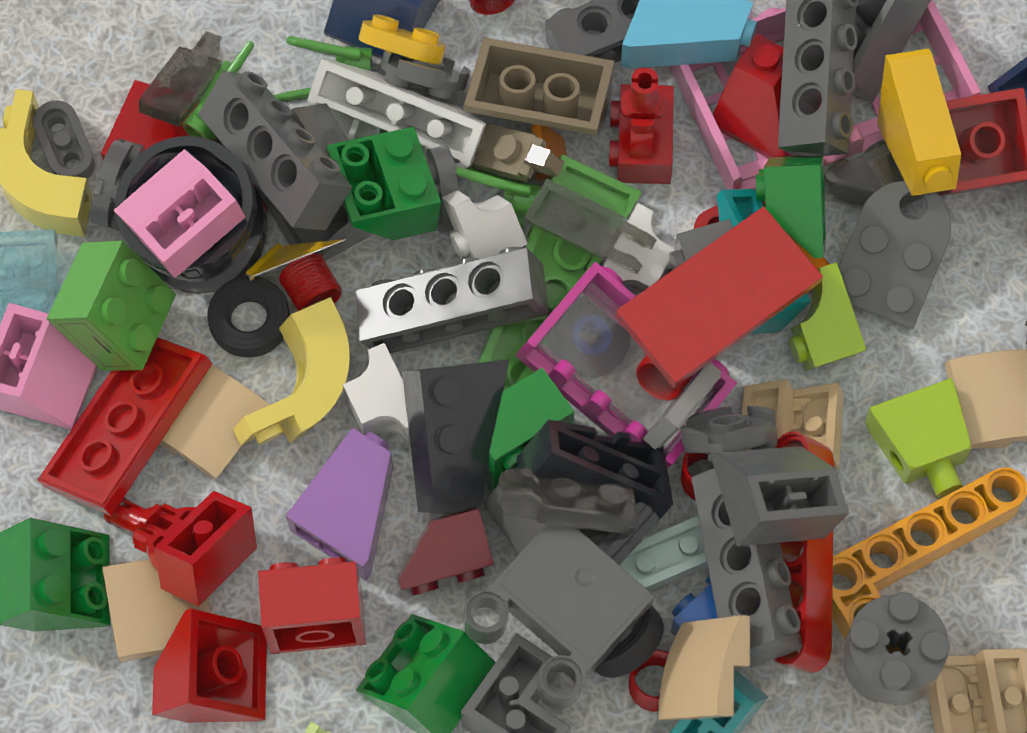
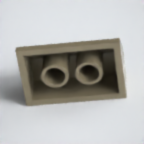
(540, 86)

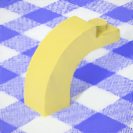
(37, 195)
(322, 366)

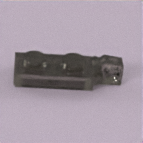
(182, 81)

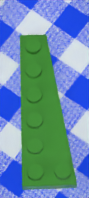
(561, 261)

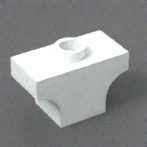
(482, 227)
(653, 260)
(379, 396)

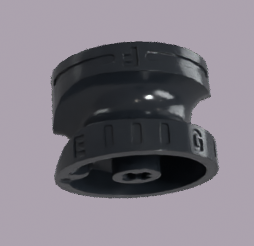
(235, 250)

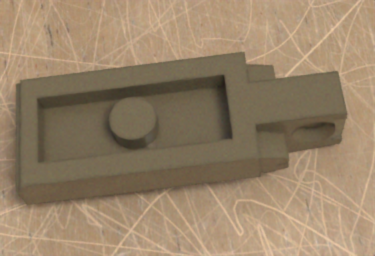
(514, 154)

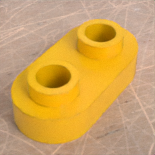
(418, 45)

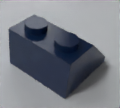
(347, 18)

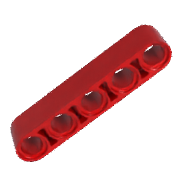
(813, 578)

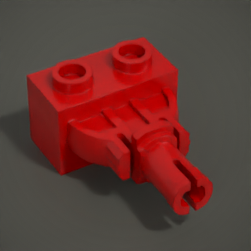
(645, 130)
(191, 545)

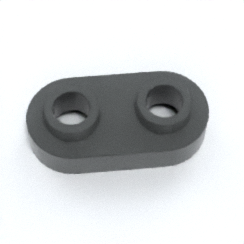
(65, 144)
(445, 178)

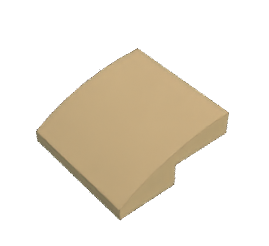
(992, 396)
(808, 410)
(206, 423)
(141, 611)
(701, 668)
(981, 693)

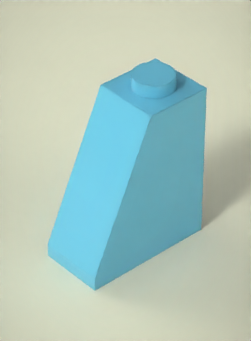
(687, 32)

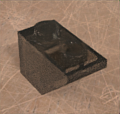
(856, 180)

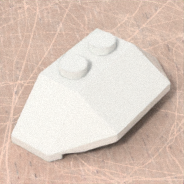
(371, 106)

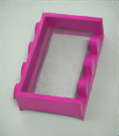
(597, 361)

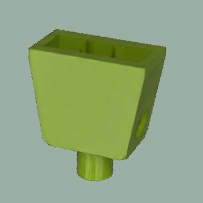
(923, 435)

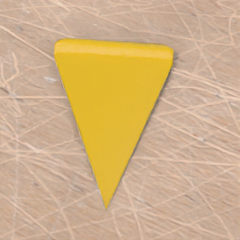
(281, 255)

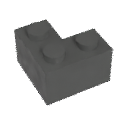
(509, 695)

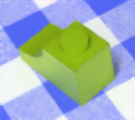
(830, 326)

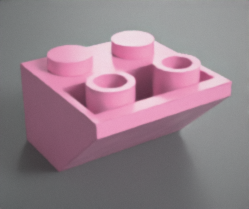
(180, 212)
(41, 369)

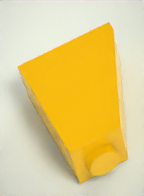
(918, 123)

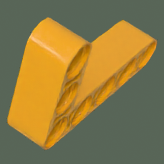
(908, 555)

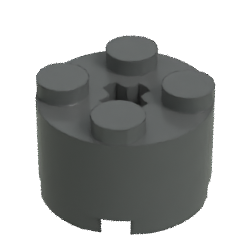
(895, 622)

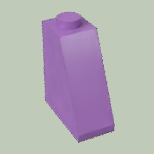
(347, 501)

